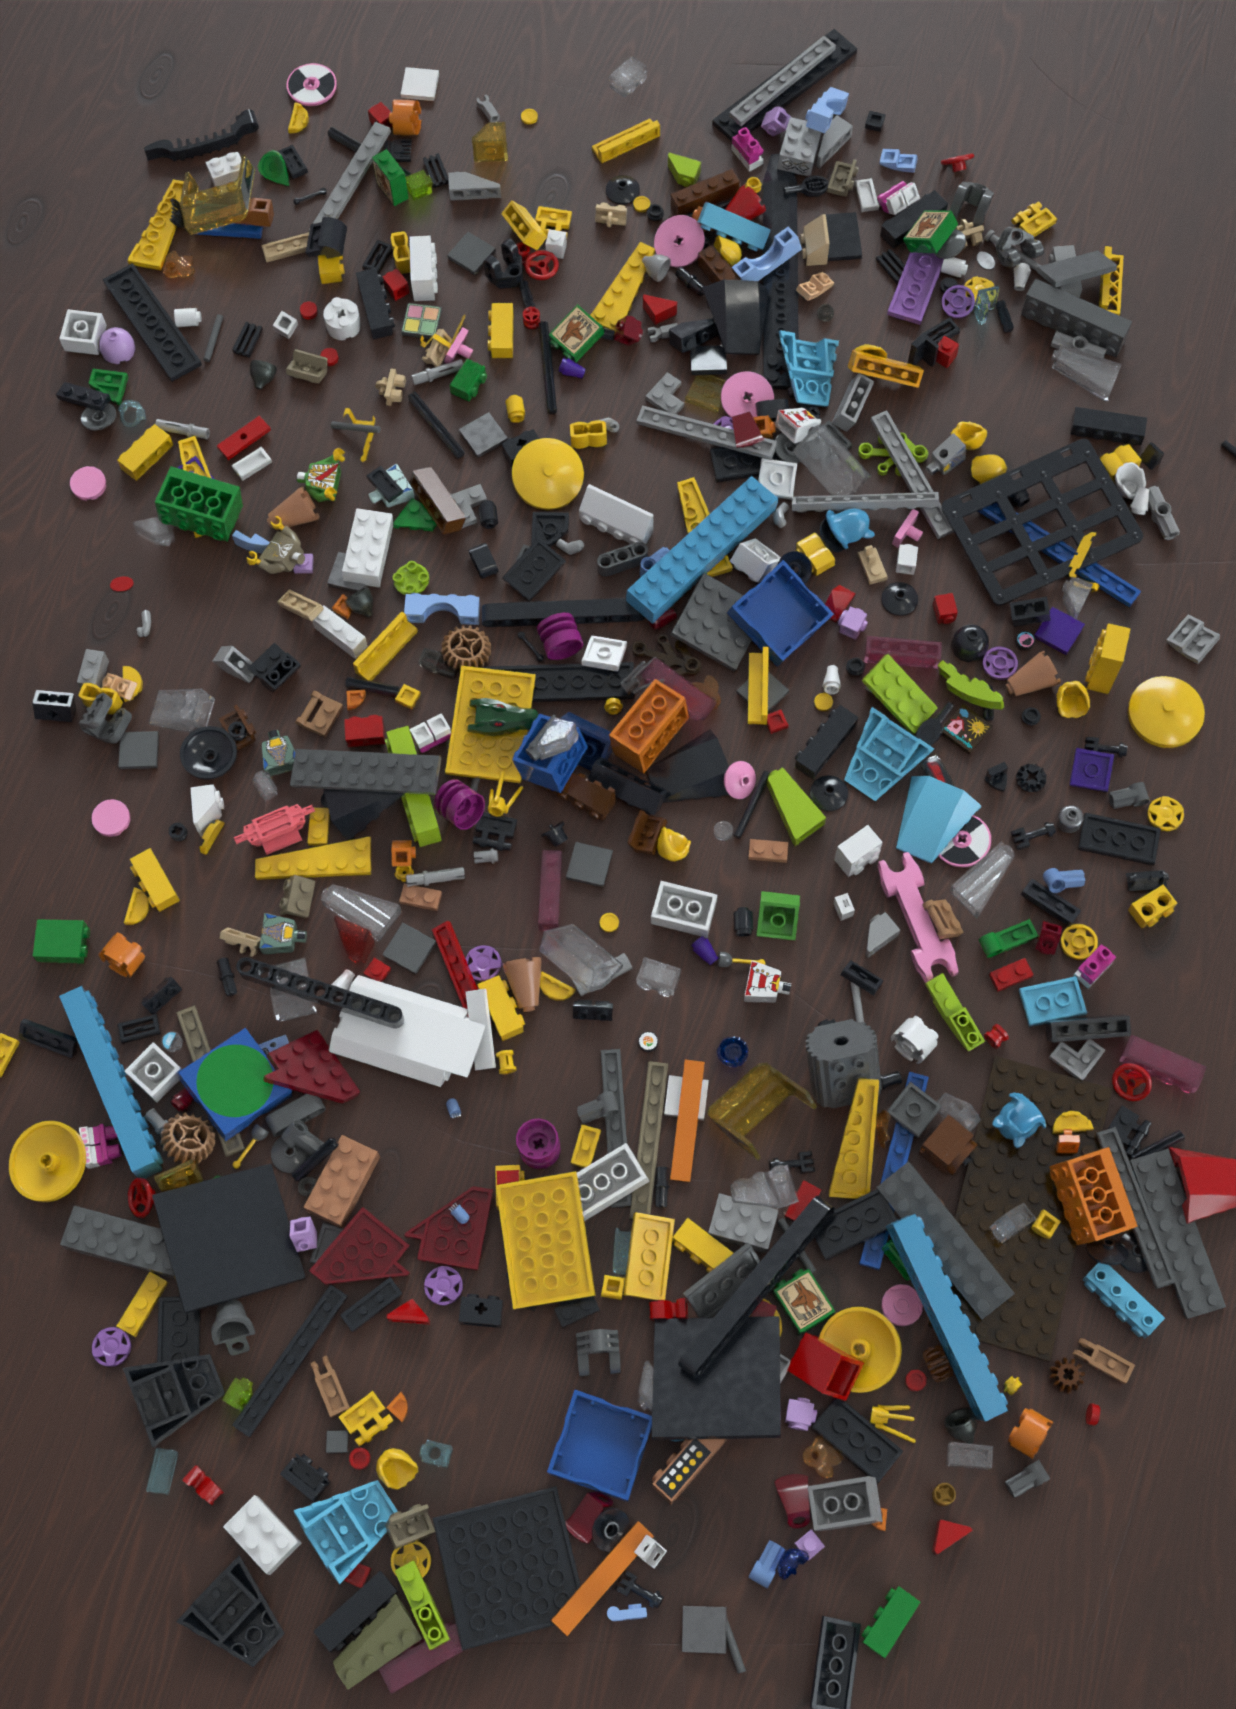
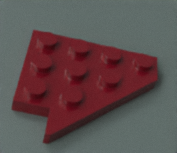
(311, 1069)
(448, 1241)
(362, 1253)

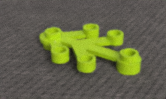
(919, 449)

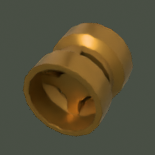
(946, 1492)

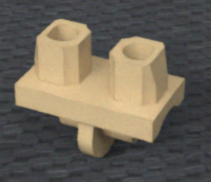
(611, 214)
(973, 233)
(394, 380)

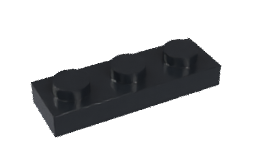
(83, 396)
(1050, 902)
(47, 1038)
(371, 1304)

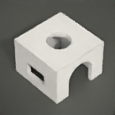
(842, 911)
(651, 1552)

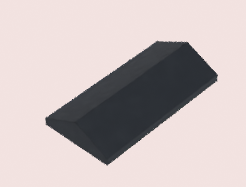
(835, 1664)

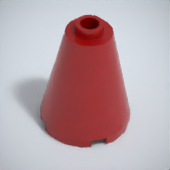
(746, 204)

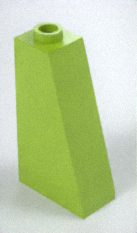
(794, 806)

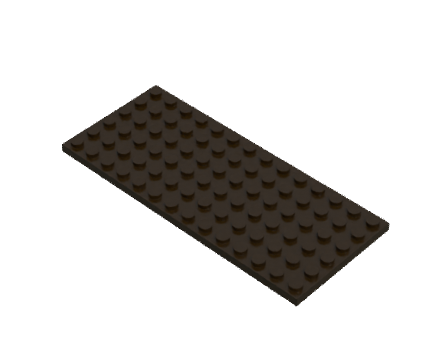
(1006, 1177)

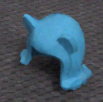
(849, 525)
(1019, 1119)

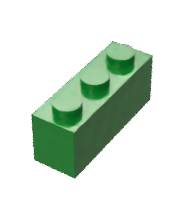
(889, 1621)

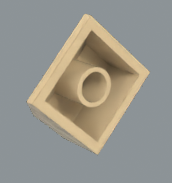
(815, 242)

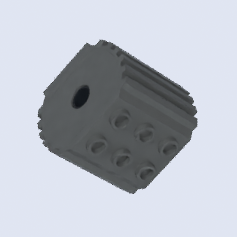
(838, 1057)

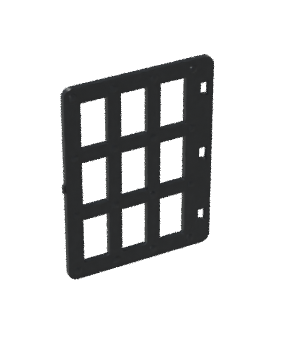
(1035, 472)

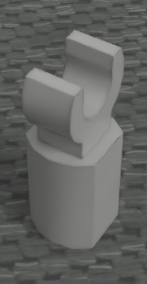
(488, 109)
(662, 332)

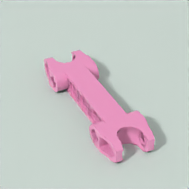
(930, 948)

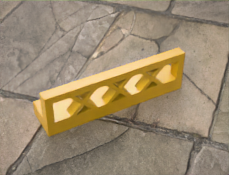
(626, 140)
(1106, 284)
(384, 647)
(758, 687)

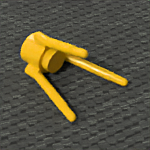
(497, 805)
(880, 1415)

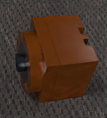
(948, 1146)

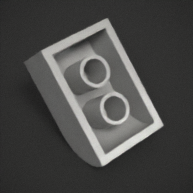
(845, 1503)

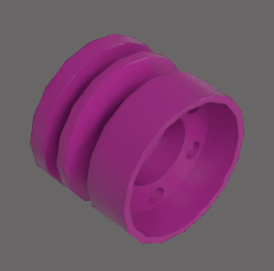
(560, 636)
(459, 804)
(533, 1134)

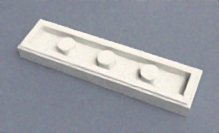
(479, 1012)

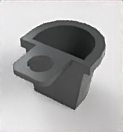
(232, 1326)

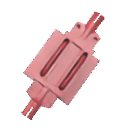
(276, 828)

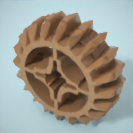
(463, 656)
(187, 1128)

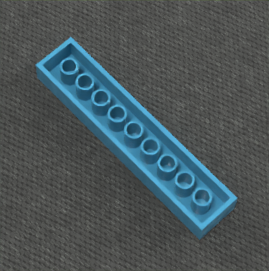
(701, 549)
(111, 1083)
(946, 1318)

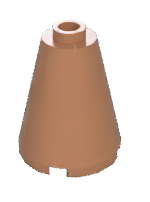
(294, 510)
(1033, 676)
(524, 981)

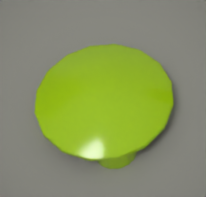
(411, 578)

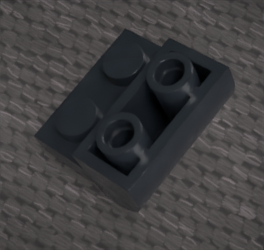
(326, 238)
(274, 667)

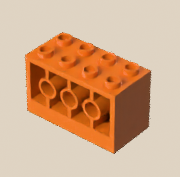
(649, 726)
(1093, 1196)

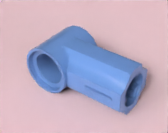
(649, 562)
(1058, 881)
(765, 1568)

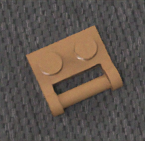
(324, 717)
(943, 918)

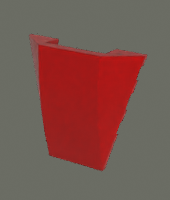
(1207, 1183)

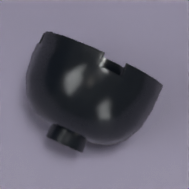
(970, 643)

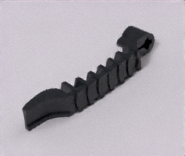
(245, 124)

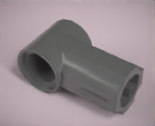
(1133, 795)
(603, 1106)
(298, 1134)
(1031, 1477)

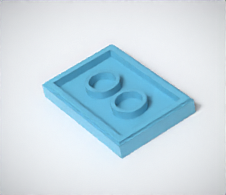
(1052, 1001)

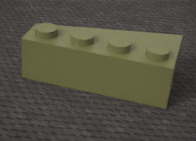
(377, 1644)

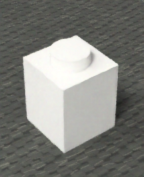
(556, 243)
(285, 324)
(906, 559)

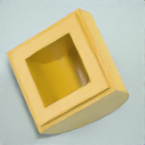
(1045, 1224)
(613, 1287)

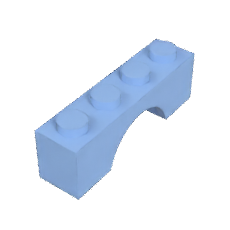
(822, 112)
(783, 248)
(420, 606)

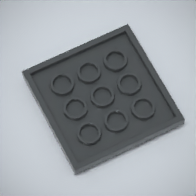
(709, 627)

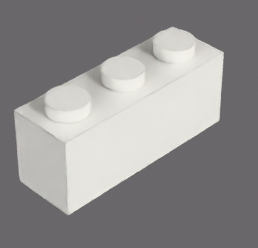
(340, 632)

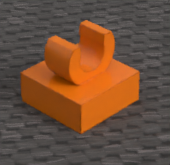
(1067, 1143)

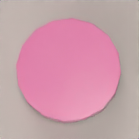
(88, 483)
(111, 818)
(901, 1305)

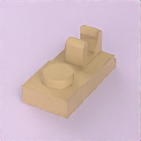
(437, 350)
(872, 565)
(246, 940)

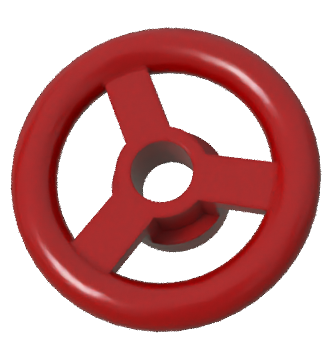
(958, 162)
(541, 266)
(1138, 1074)
(143, 1196)

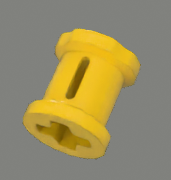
(506, 1062)

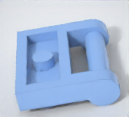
(634, 1612)

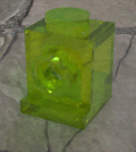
(238, 1393)

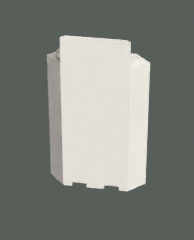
(427, 1047)

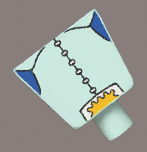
(400, 479)

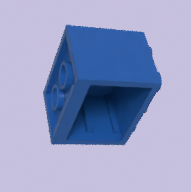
(552, 771)

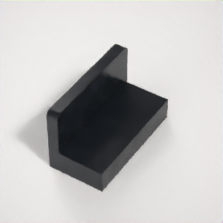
(924, 349)

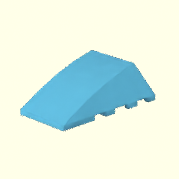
(809, 368)
(883, 756)
(933, 817)
(346, 1526)

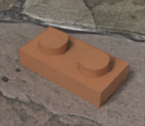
(768, 850)
(420, 897)

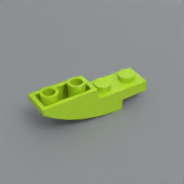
(972, 691)
(953, 1013)
(422, 1605)

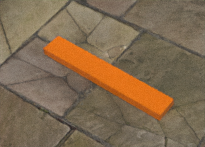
(687, 1121)
(600, 1580)

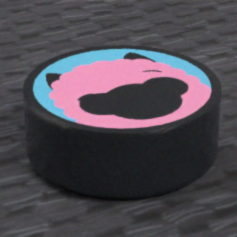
(1025, 640)

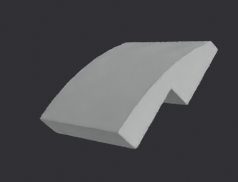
(1193, 639)

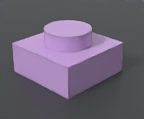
(307, 566)
(810, 1544)

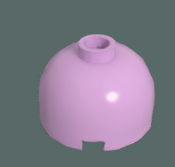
(116, 345)

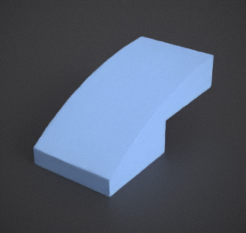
(901, 162)
(254, 544)

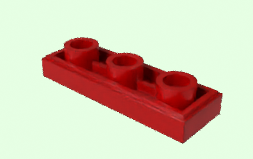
(243, 437)

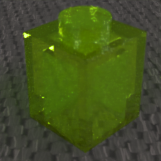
(419, 184)

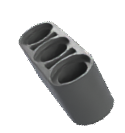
(616, 565)
(302, 1109)

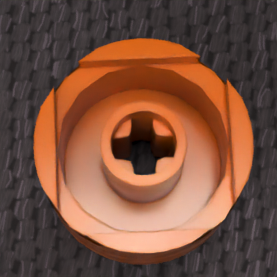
(405, 117)
(122, 955)
(1030, 1433)

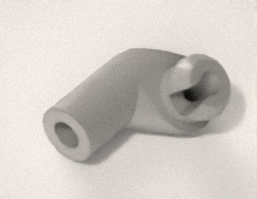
(611, 425)
(778, 515)
(570, 548)
(146, 624)

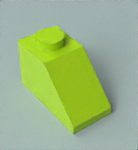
(685, 170)

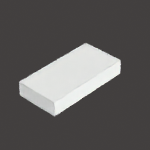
(866, 195)
(251, 463)

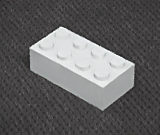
(367, 547)
(609, 1180)

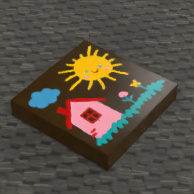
(966, 729)

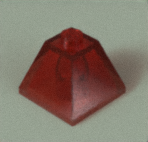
(355, 939)

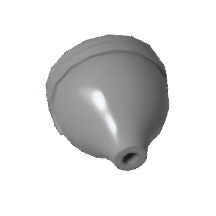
(657, 266)

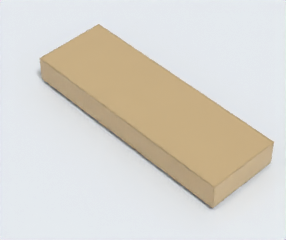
(285, 247)
(300, 605)

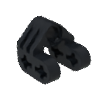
(513, 273)

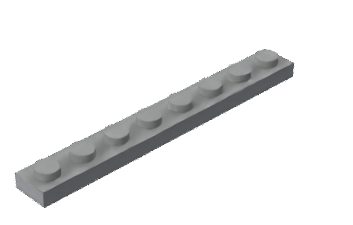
(782, 81)
(354, 173)
(701, 431)
(909, 470)
(865, 501)

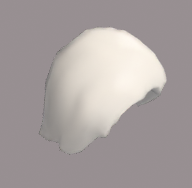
(1129, 479)

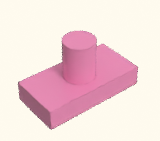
(459, 347)
(908, 529)

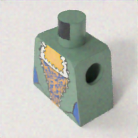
(277, 754)
(280, 935)

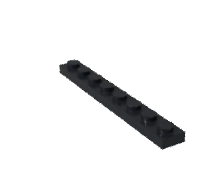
(289, 1361)

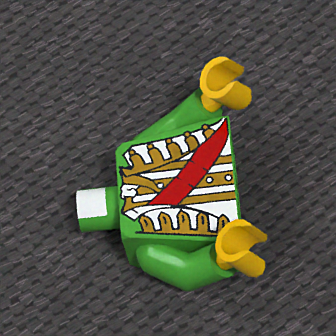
(323, 477)

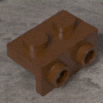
(239, 716)
(646, 833)

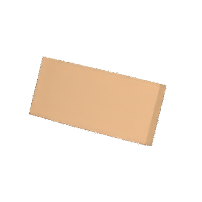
(816, 286)
(122, 686)

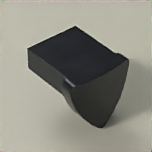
(997, 776)

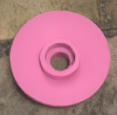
(734, 780)

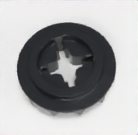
(1031, 785)

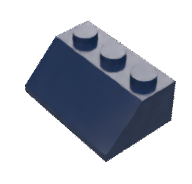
(595, 738)

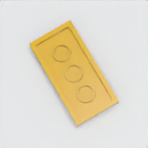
(649, 1257)

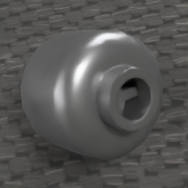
(1069, 819)

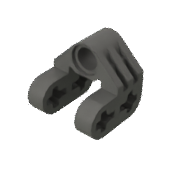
(974, 194)
(1029, 246)
(95, 724)
(598, 1342)

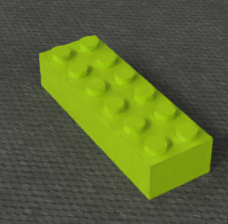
(417, 806)

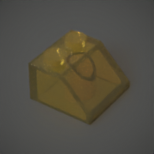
(490, 143)
(179, 1176)

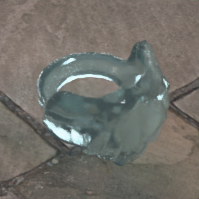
(141, 415)

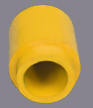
(515, 408)

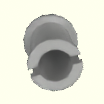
(486, 856)

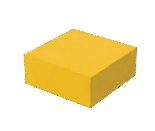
(408, 696)

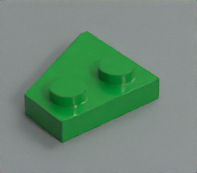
(110, 383)
(415, 517)

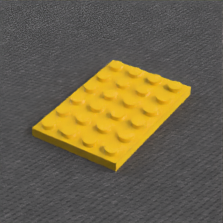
(481, 754)
(545, 1240)

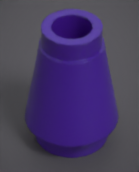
(571, 368)
(704, 949)

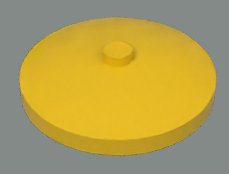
(547, 474)
(1166, 712)
(47, 1161)
(868, 1338)

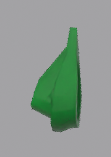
(273, 167)

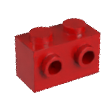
(364, 731)

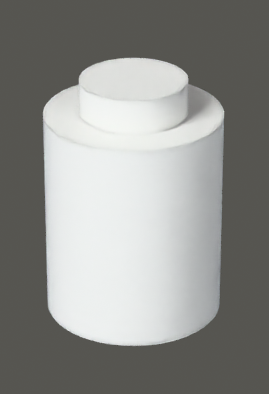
(954, 267)
(187, 317)

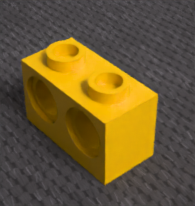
(1150, 904)

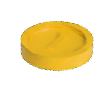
(529, 116)
(641, 204)
(823, 702)
(609, 922)

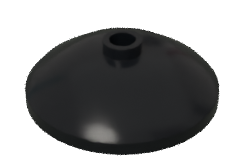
(205, 743)

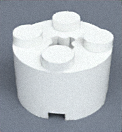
(342, 319)
(914, 1039)

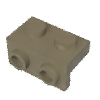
(841, 178)
(307, 366)
(297, 896)
(409, 1526)

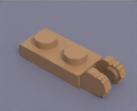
(1105, 1361)
(330, 1389)

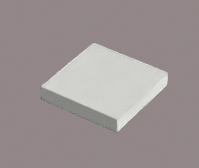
(419, 84)
(778, 477)
(604, 653)
(674, 1093)

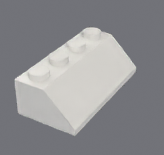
(615, 516)

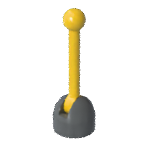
(725, 960)
(258, 1134)

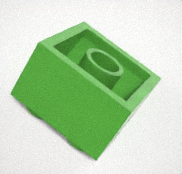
(778, 915)

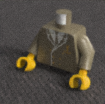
(281, 553)

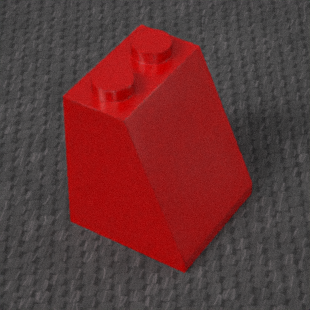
(825, 1367)

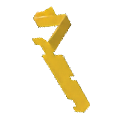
(440, 339)
(369, 436)
(1078, 559)

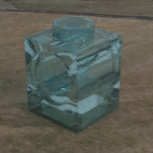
(443, 1460)

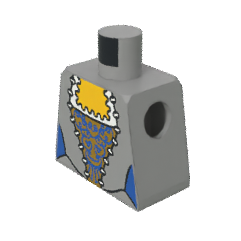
(947, 456)

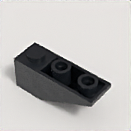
(691, 334)

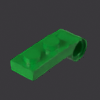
(1008, 938)

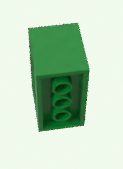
(199, 504)

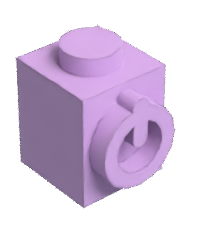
(775, 121)
(852, 622)
(303, 1234)
(800, 1414)

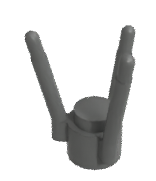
(631, 682)
(532, 750)

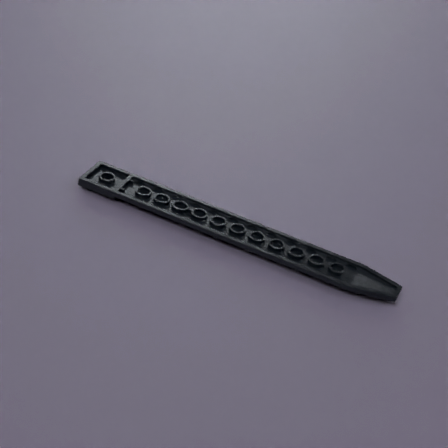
(783, 281)

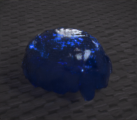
(732, 1051)
(789, 1562)

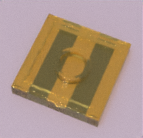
(706, 392)

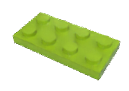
(899, 694)

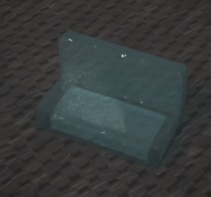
(985, 301)
(621, 1251)
(162, 1471)

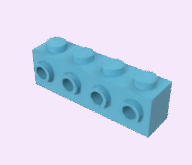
(734, 226)
(1124, 1299)

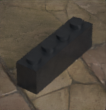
(896, 229)
(374, 303)
(1108, 426)
(826, 741)
(628, 786)
(1088, 1028)
(355, 1612)

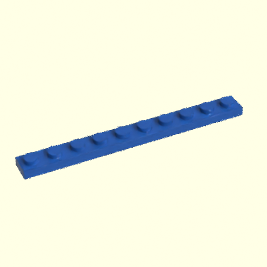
(1062, 552)
(896, 1158)

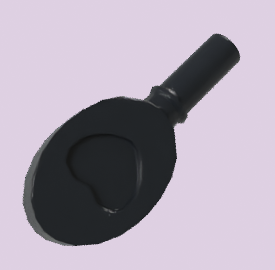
(811, 186)
(932, 729)

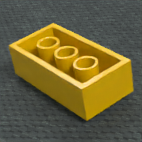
(1107, 658)

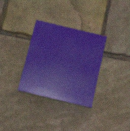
(1060, 631)
(1091, 770)

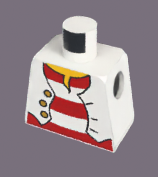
(796, 423)
(764, 984)

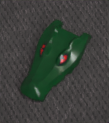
(497, 717)

